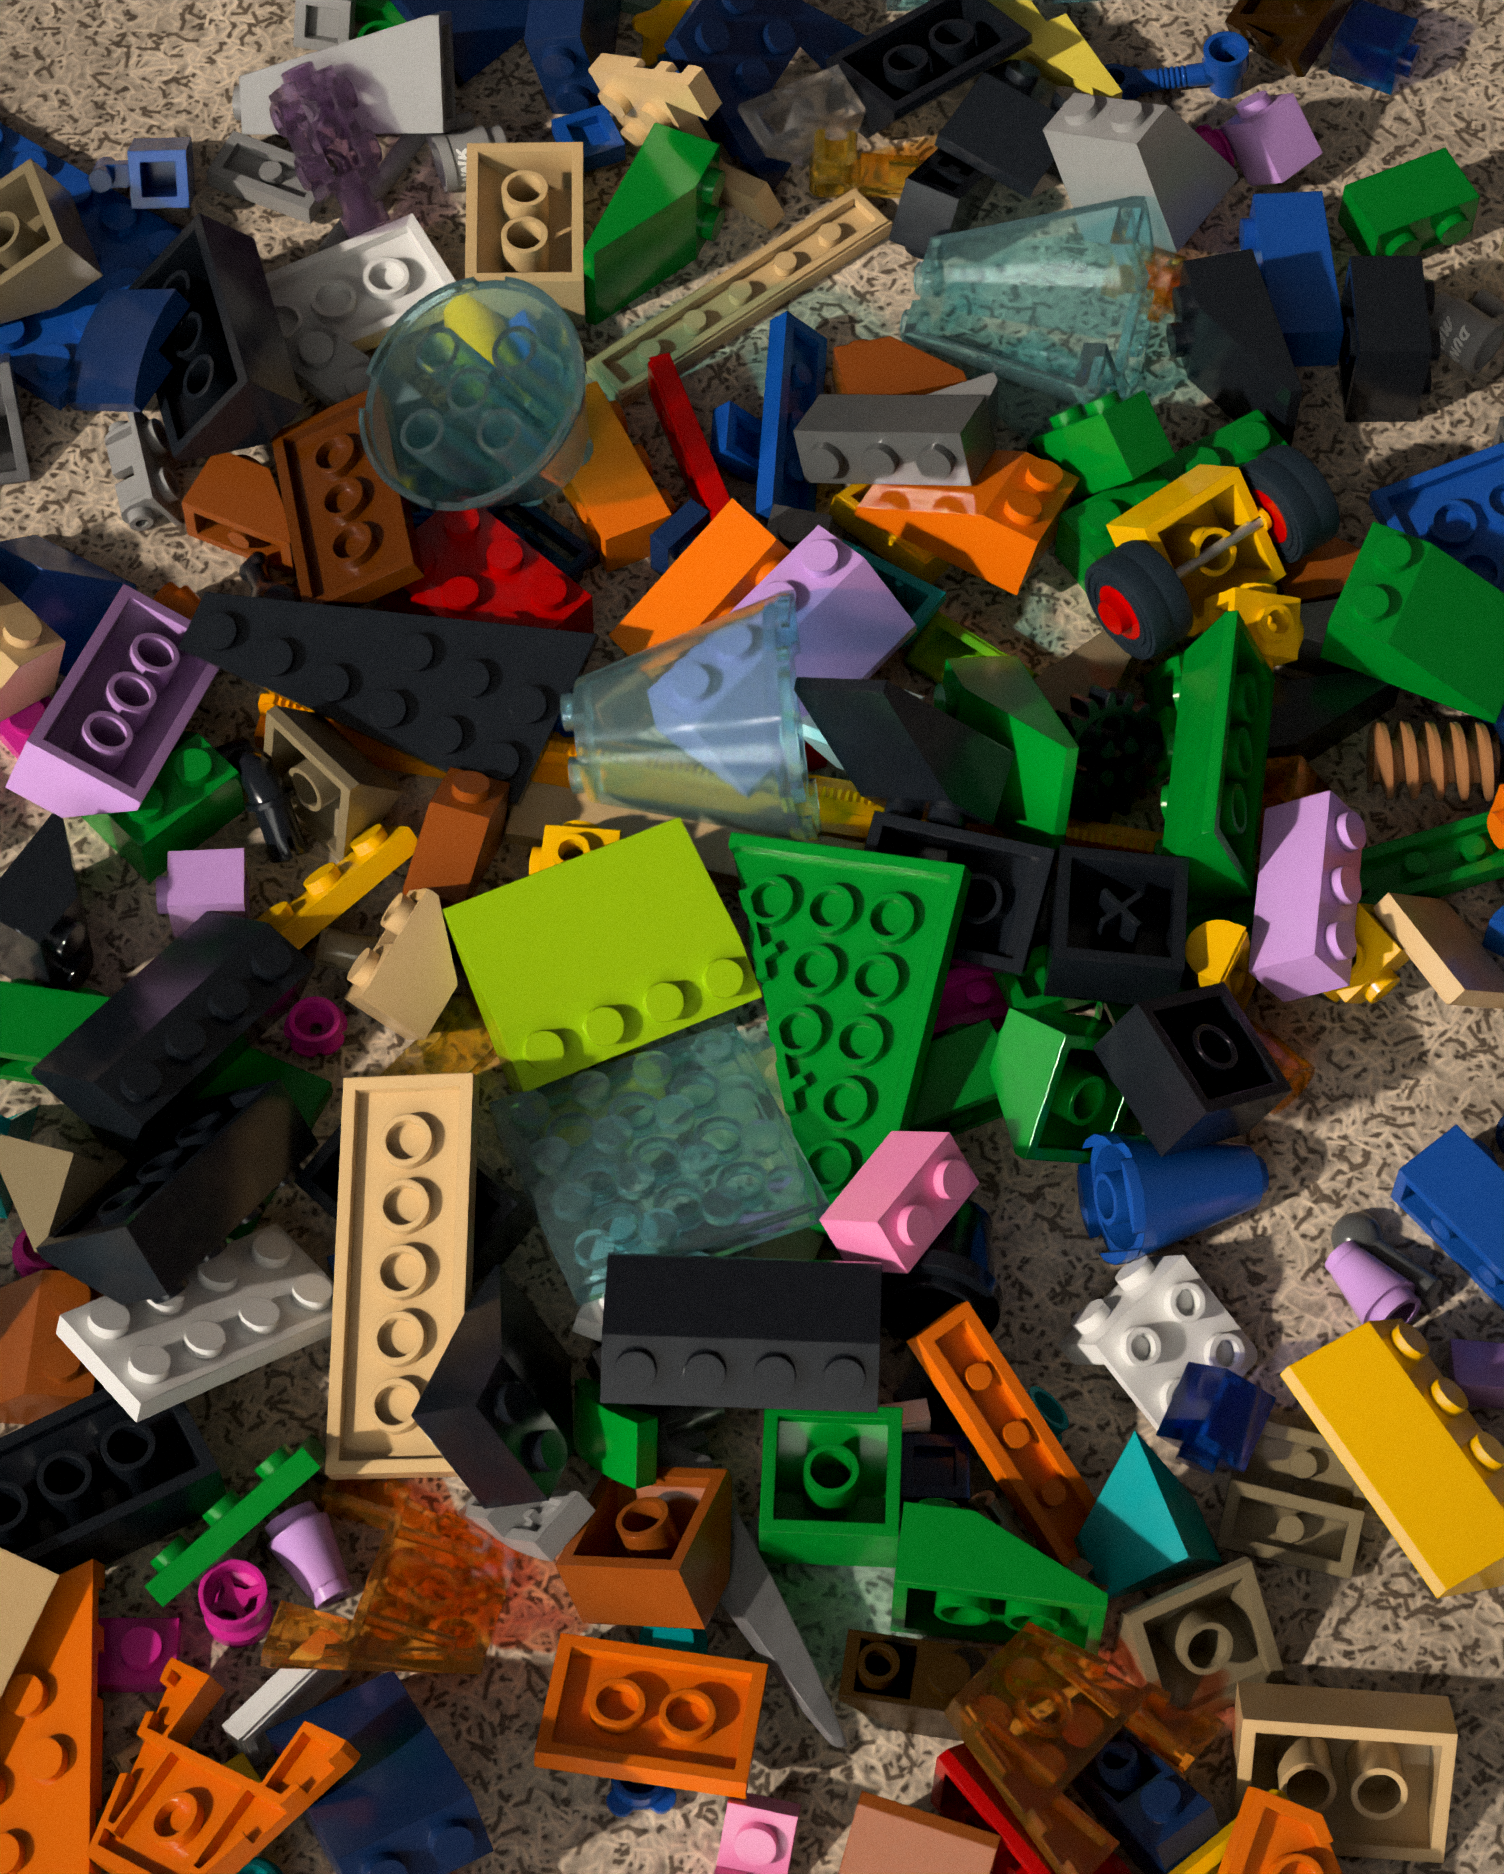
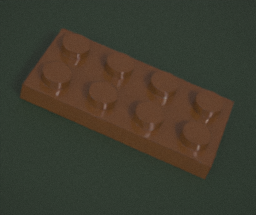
(343, 521)

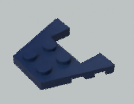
(745, 53)

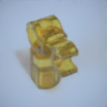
(837, 170)

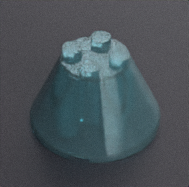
(478, 398)

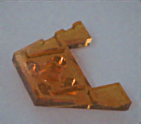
(426, 1599)
(1042, 1720)

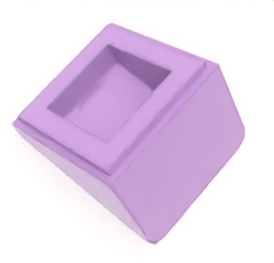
(1478, 1371)

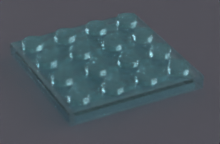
(658, 1158)

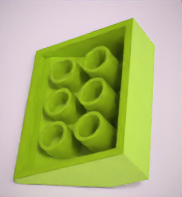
(600, 955)

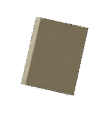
(332, 780)
(47, 1183)
(1202, 1639)

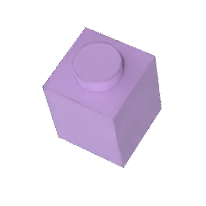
(1270, 138)
(201, 883)

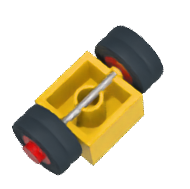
(1203, 538)

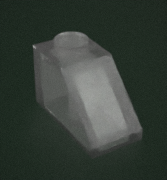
(790, 115)

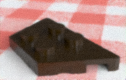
(1287, 30)

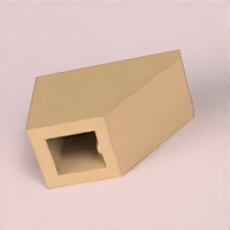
(410, 968)

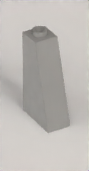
(398, 76)

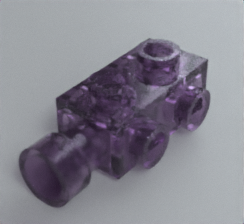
(332, 136)

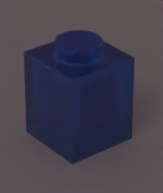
(1375, 47)
(1215, 1418)

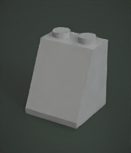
(1138, 149)

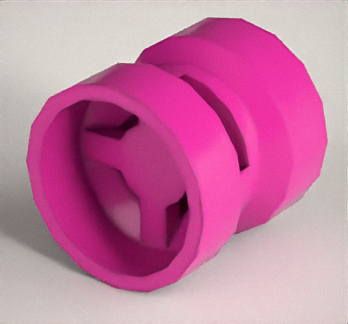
(230, 1589)

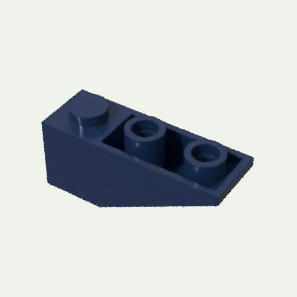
(1146, 1805)

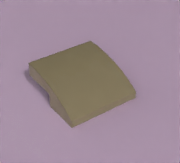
(1294, 1504)

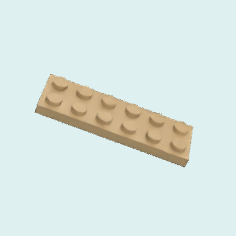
(398, 1265)

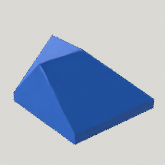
(59, 589)

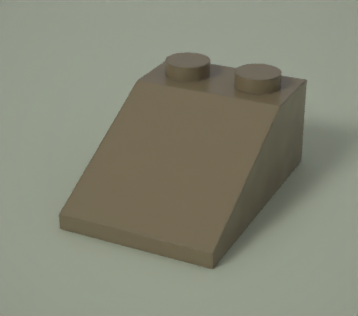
(41, 244)

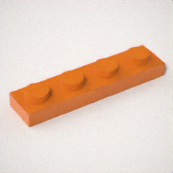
(1005, 1429)

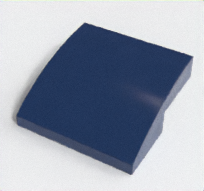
(119, 350)

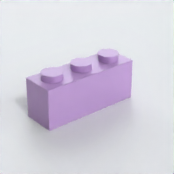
(1307, 896)

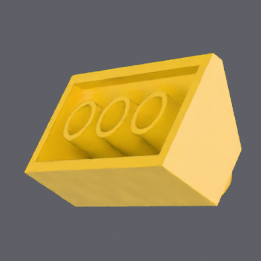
(1411, 1450)

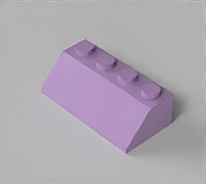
(842, 609)
(114, 713)

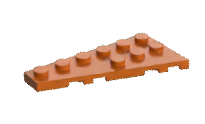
(54, 1735)

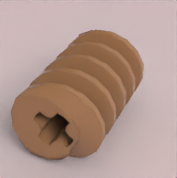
(1433, 759)

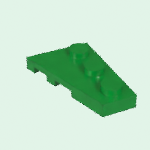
(234, 1517)

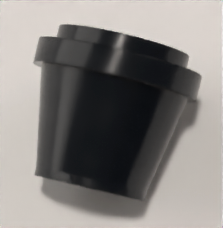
(949, 1272)

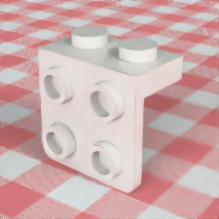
(1153, 1328)

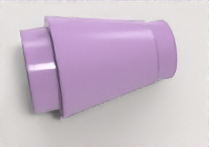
(1371, 1285)
(309, 1553)

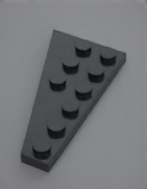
(414, 682)

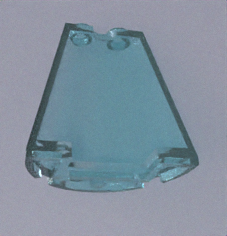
(1042, 299)
(702, 727)

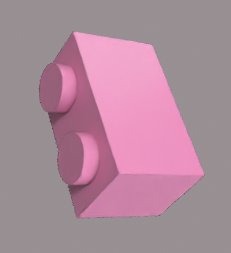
(900, 1200)

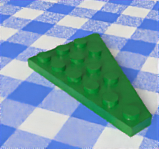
(850, 984)

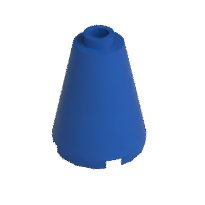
(1155, 1200)

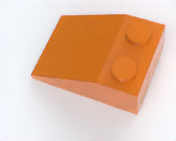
(987, 528)

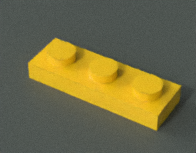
(339, 886)

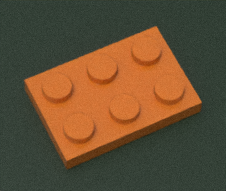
(651, 1715)

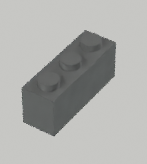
(895, 439)

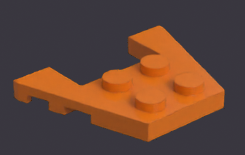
(194, 1813)

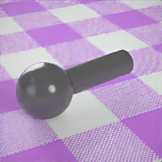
(1369, 1235)

